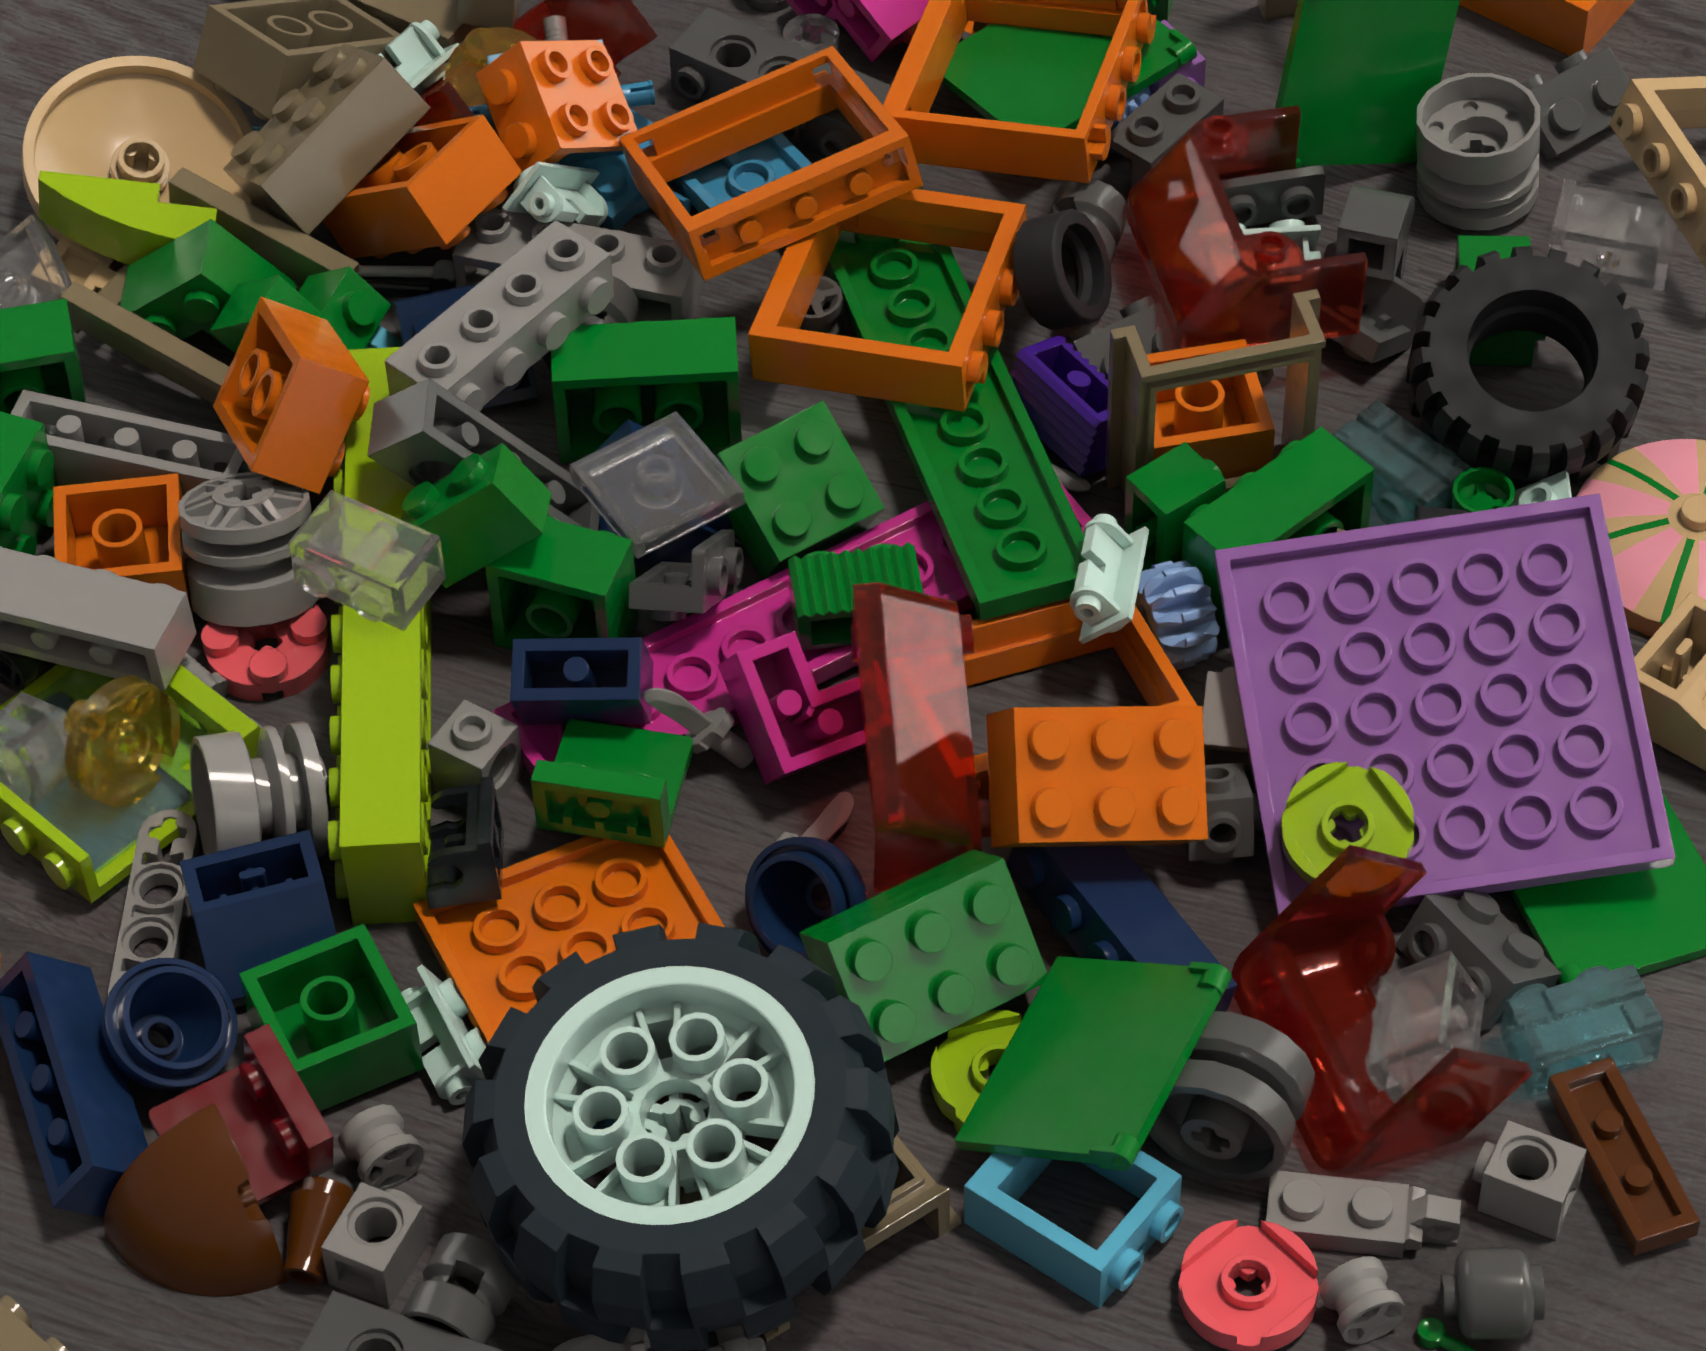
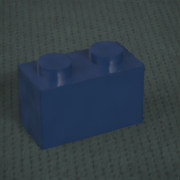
(581, 680)

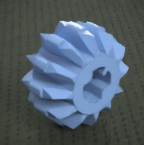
(1179, 612)

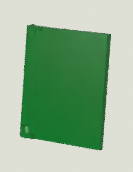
(1048, 73)
(1361, 75)
(1623, 918)
(1094, 1060)

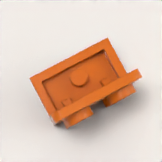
(556, 100)

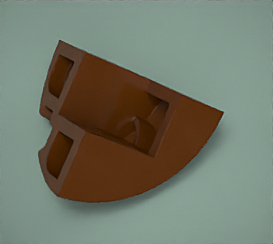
(191, 1215)

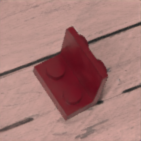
(266, 1115)

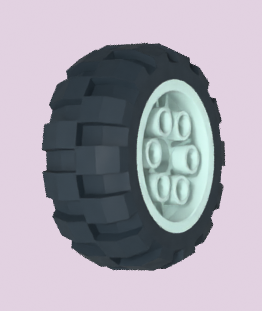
(673, 1022)

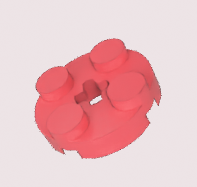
(289, 667)
(1242, 1321)

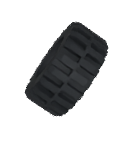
(1541, 298)

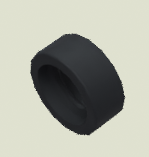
(1062, 269)

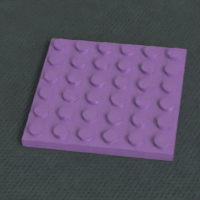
(1471, 668)

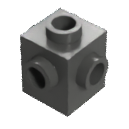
(1230, 816)

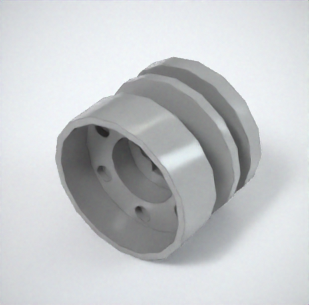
(1478, 151)
(240, 549)
(267, 795)

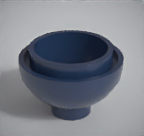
(797, 887)
(181, 1005)

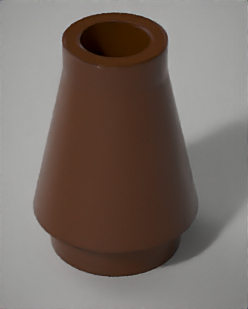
(311, 1218)

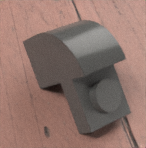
(1378, 226)

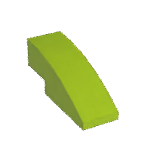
(114, 215)

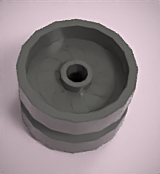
(1236, 1100)

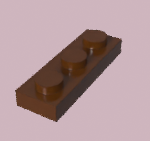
(1623, 1156)

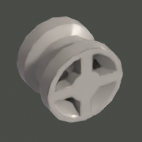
(381, 1147)
(1362, 1300)

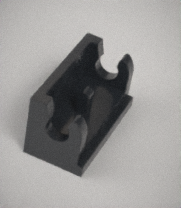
(467, 852)

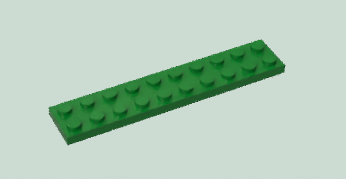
(977, 466)

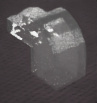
(32, 748)

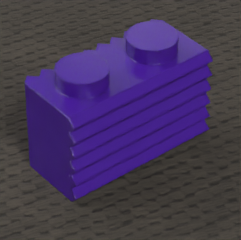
(1064, 402)

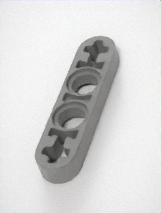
(160, 921)

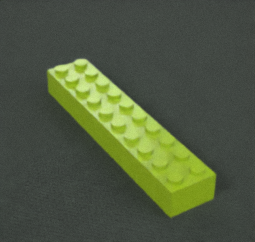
(383, 716)

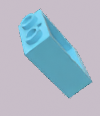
(1093, 1274)

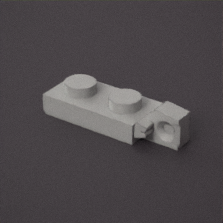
(1361, 1214)

